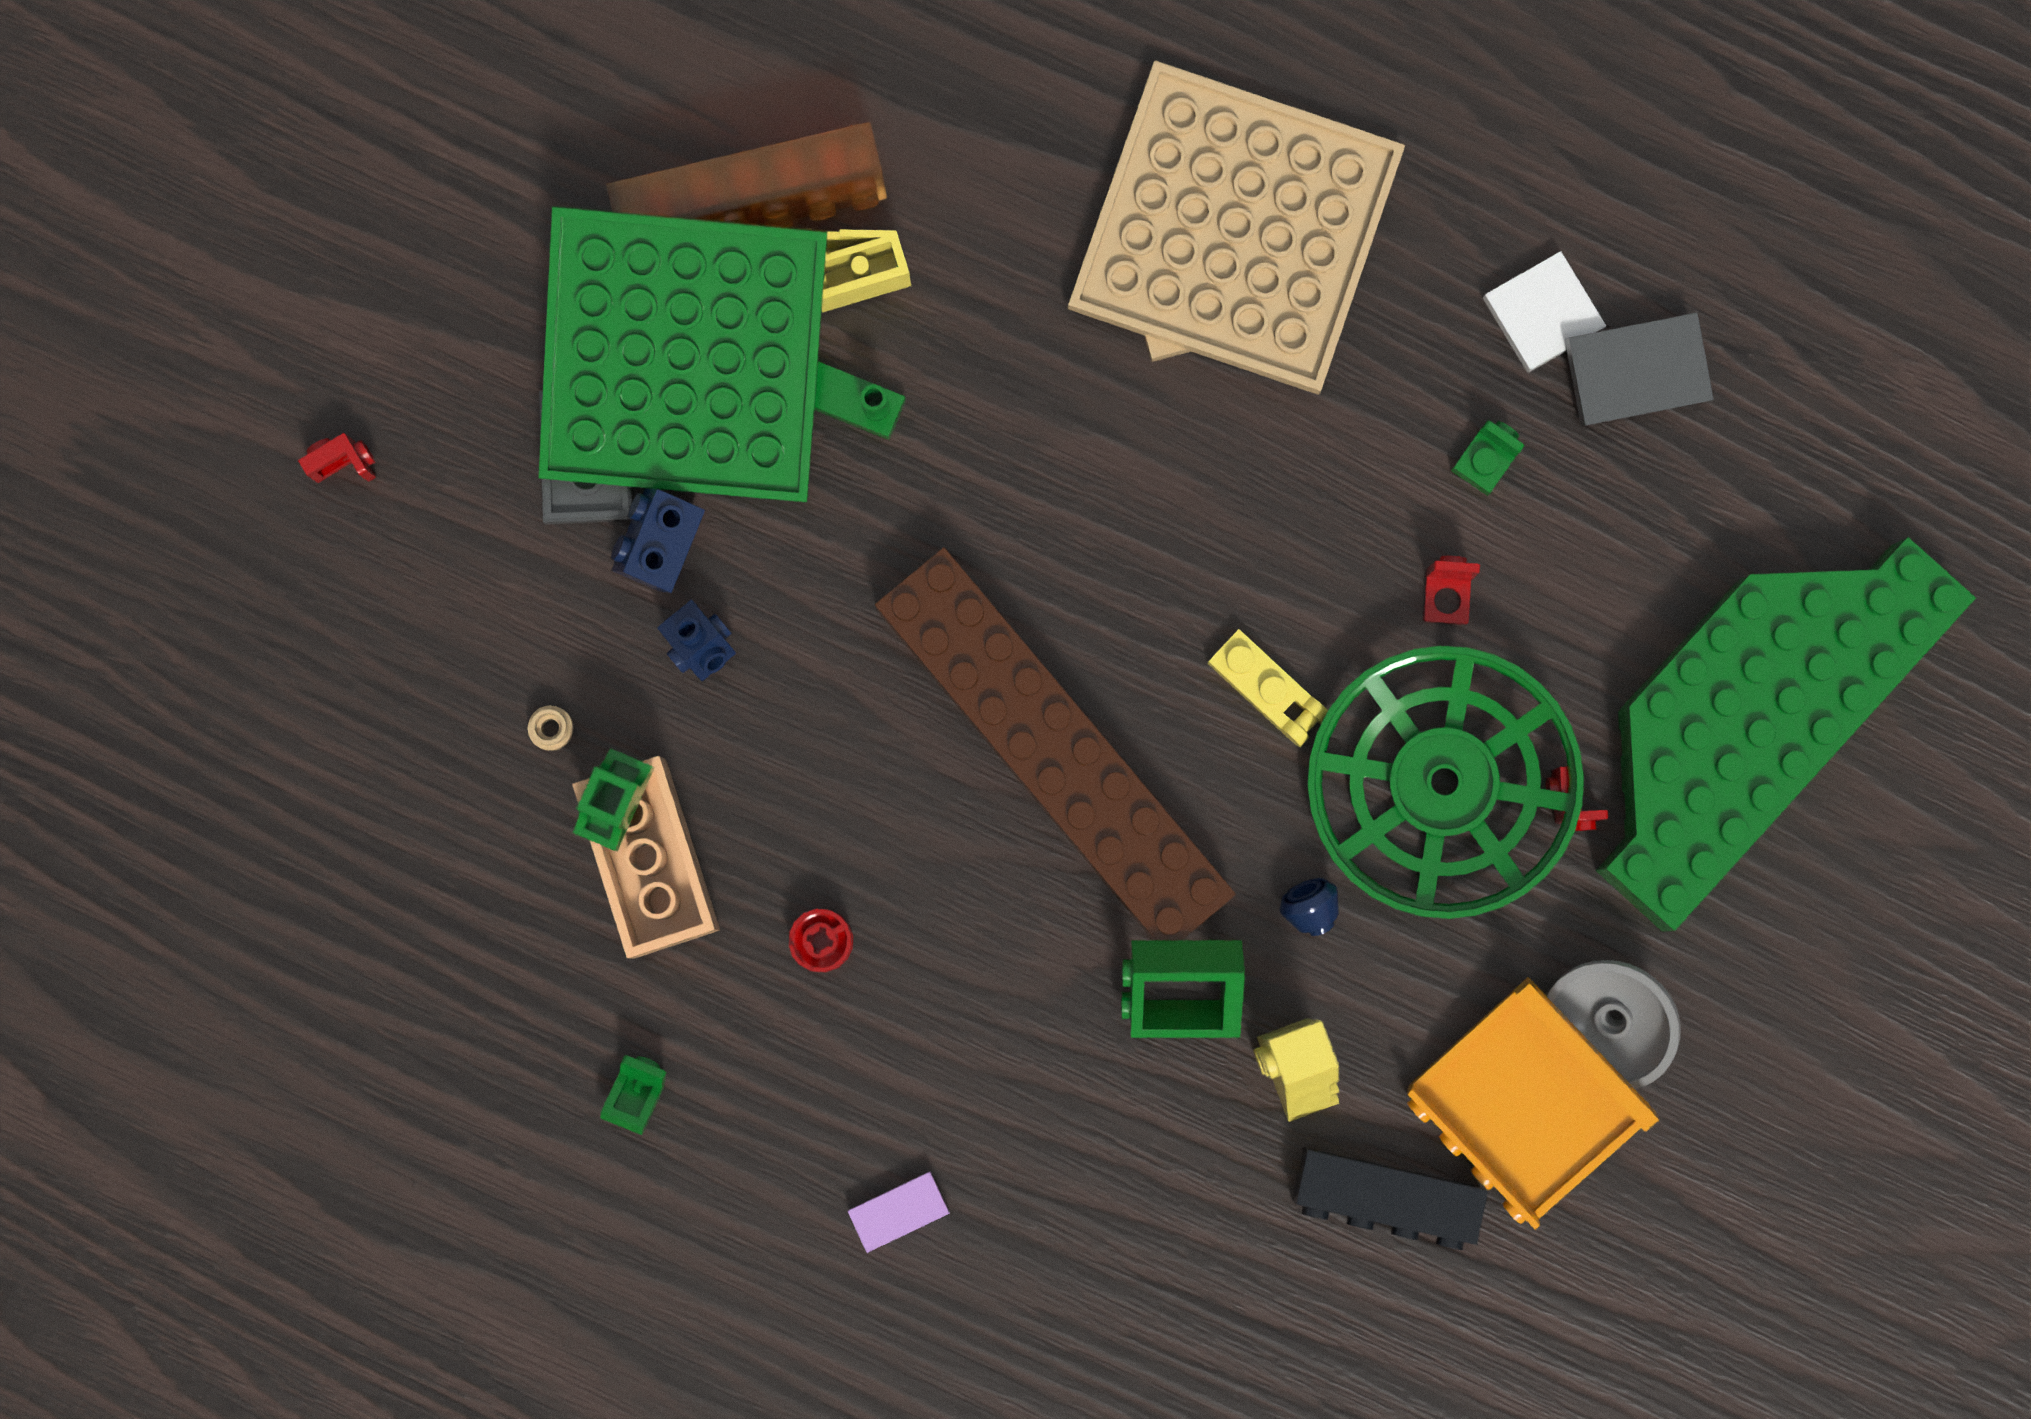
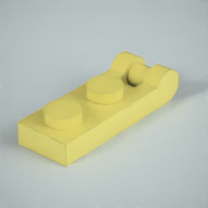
(1267, 687)

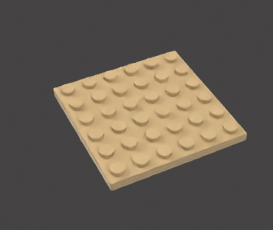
(1236, 227)

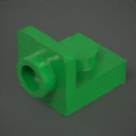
(1488, 456)

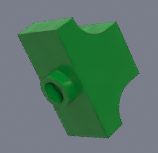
(612, 799)

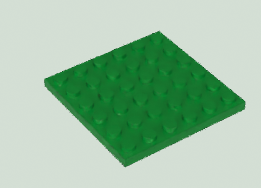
(681, 353)

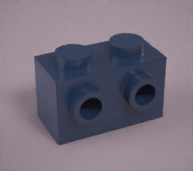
(656, 539)

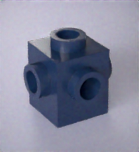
(697, 641)

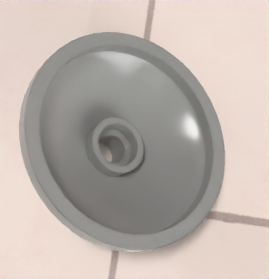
(1650, 1030)

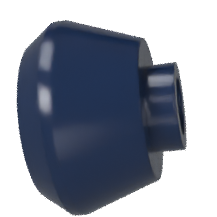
(1311, 906)

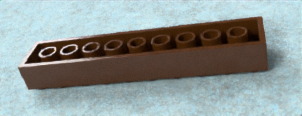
(1054, 749)

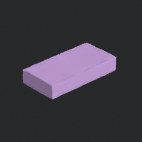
(898, 1211)

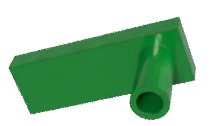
(857, 401)

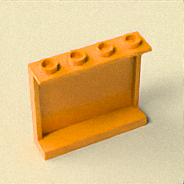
(1529, 1103)

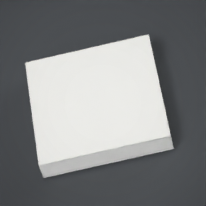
(1543, 310)

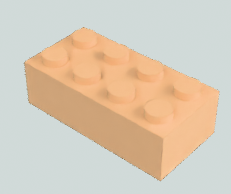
(655, 874)

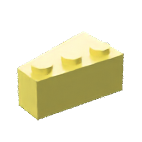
(862, 266)
(1300, 1066)

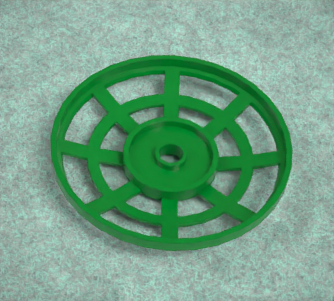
(1450, 813)

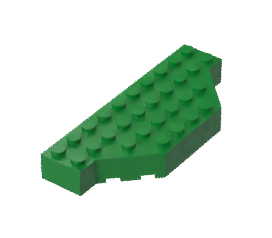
(1758, 711)

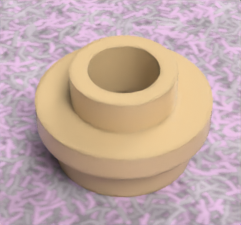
(538, 721)

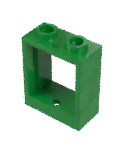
(1184, 962)

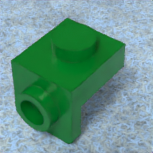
(634, 1094)

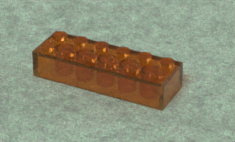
(765, 183)

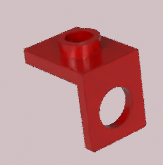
(1454, 574)

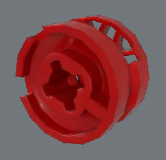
(820, 940)

